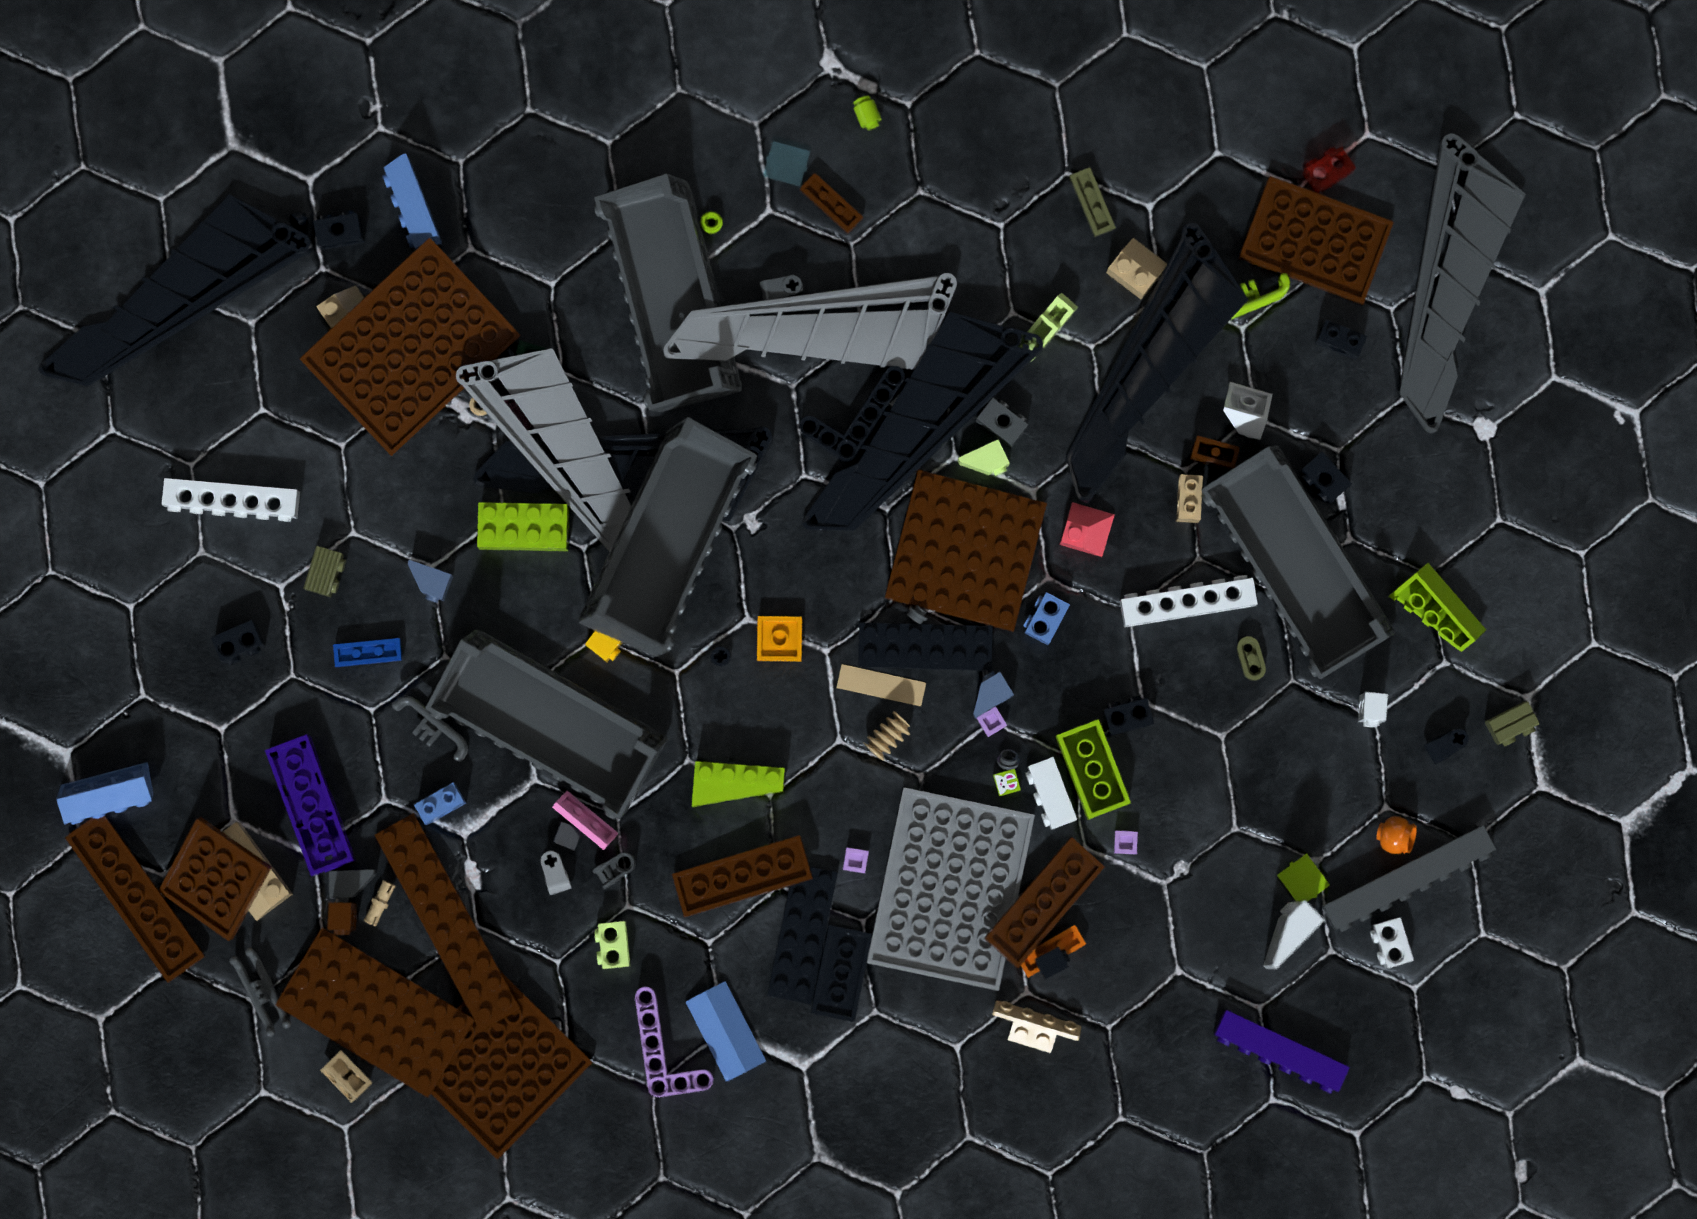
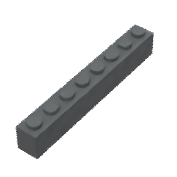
(1408, 878)

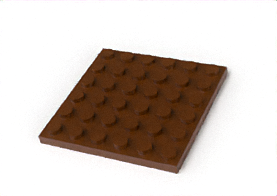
(965, 550)
(509, 1074)

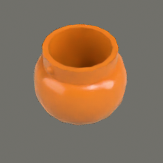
(1397, 835)

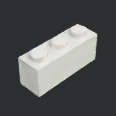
(1050, 793)

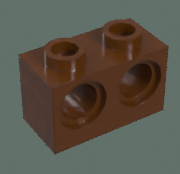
(342, 918)

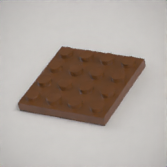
(215, 878)

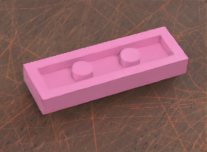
(585, 820)

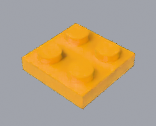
(779, 638)

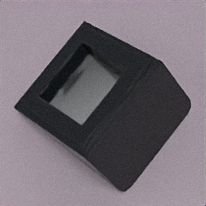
(567, 836)

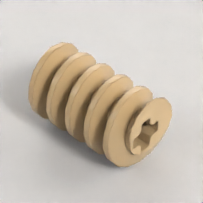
(887, 736)

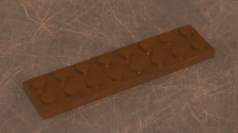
(135, 897)

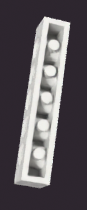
(174, 489)
(1243, 586)

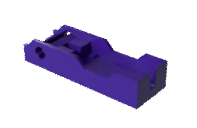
(309, 804)

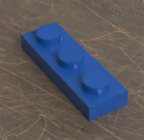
(367, 652)

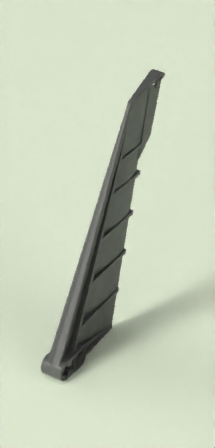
(1479, 230)

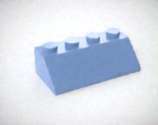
(411, 202)
(105, 793)

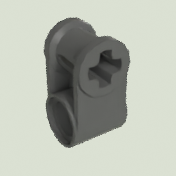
(777, 287)
(613, 870)

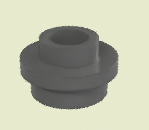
(917, 614)
(1008, 759)

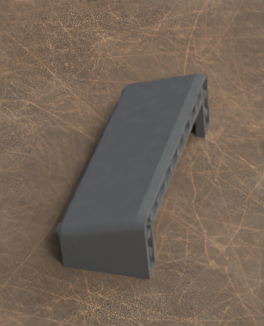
(664, 280)
(666, 537)
(1298, 560)
(547, 721)

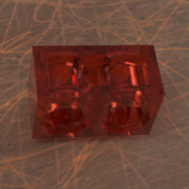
(1331, 174)

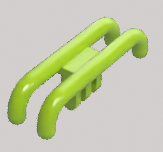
(1256, 301)

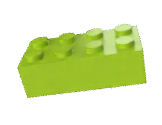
(523, 526)
(1093, 769)

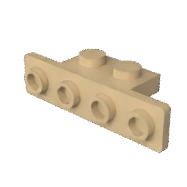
(1035, 1028)

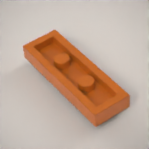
(1068, 940)

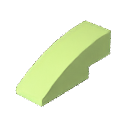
(1051, 320)

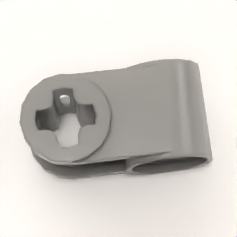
(555, 877)

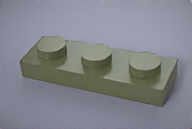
(1092, 202)

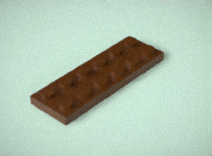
(742, 876)
(1044, 902)

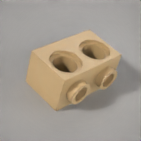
(1189, 498)
(346, 1076)

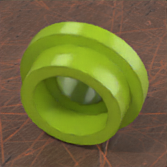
(708, 216)

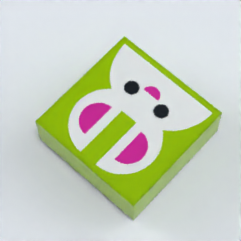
(1006, 782)

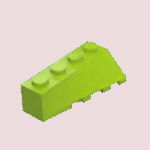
(1439, 607)

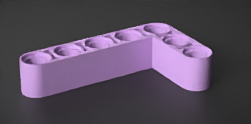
(658, 1052)

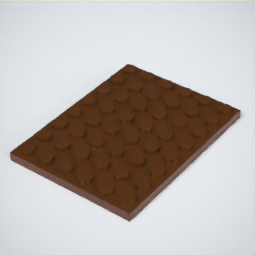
(403, 343)

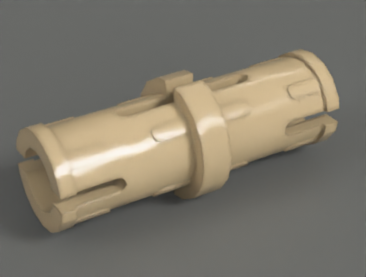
(379, 903)

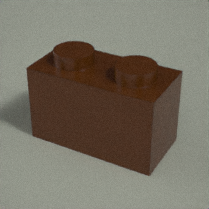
(1214, 453)

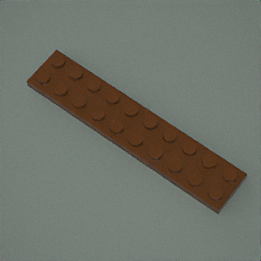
(447, 922)

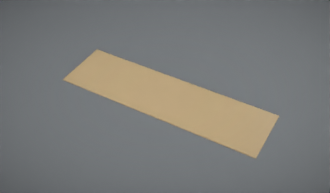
(881, 685)

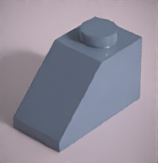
(431, 581)
(991, 693)

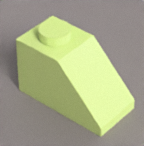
(986, 459)

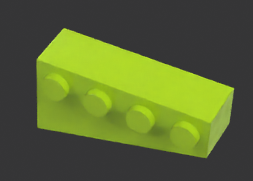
(730, 782)

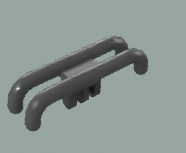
(432, 726)
(260, 990)

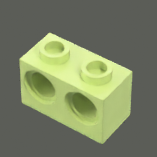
(619, 944)

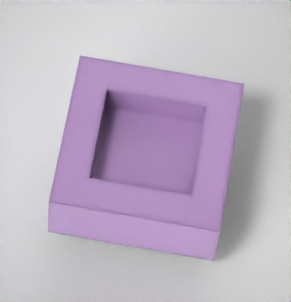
(991, 721)
(1125, 842)
(855, 860)

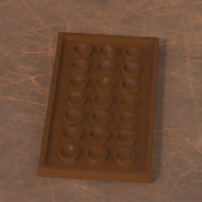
(375, 1012)

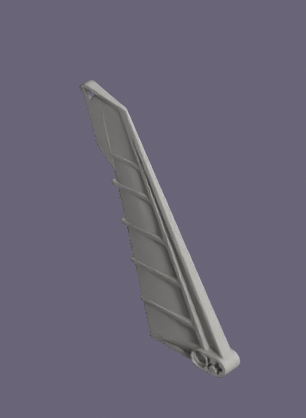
(857, 337)
(555, 412)

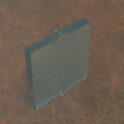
(786, 163)

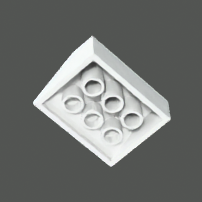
(1292, 928)

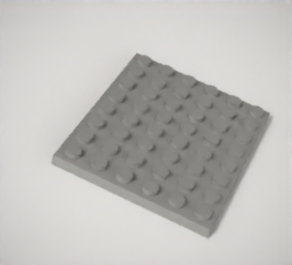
(947, 885)

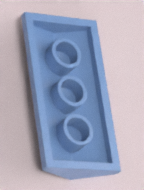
(725, 1031)

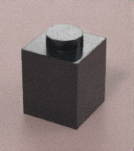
(1052, 962)

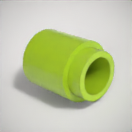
(867, 112)

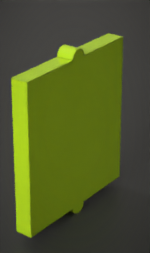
(1303, 879)

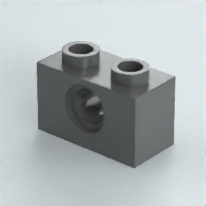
(1007, 434)

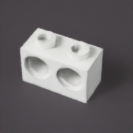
(1372, 709)
(1397, 941)

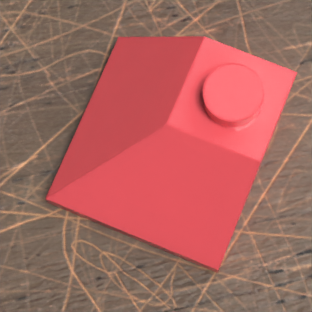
(1087, 529)

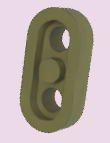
(1251, 658)

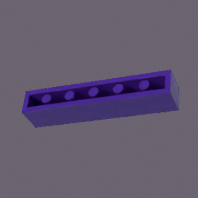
(1280, 1050)

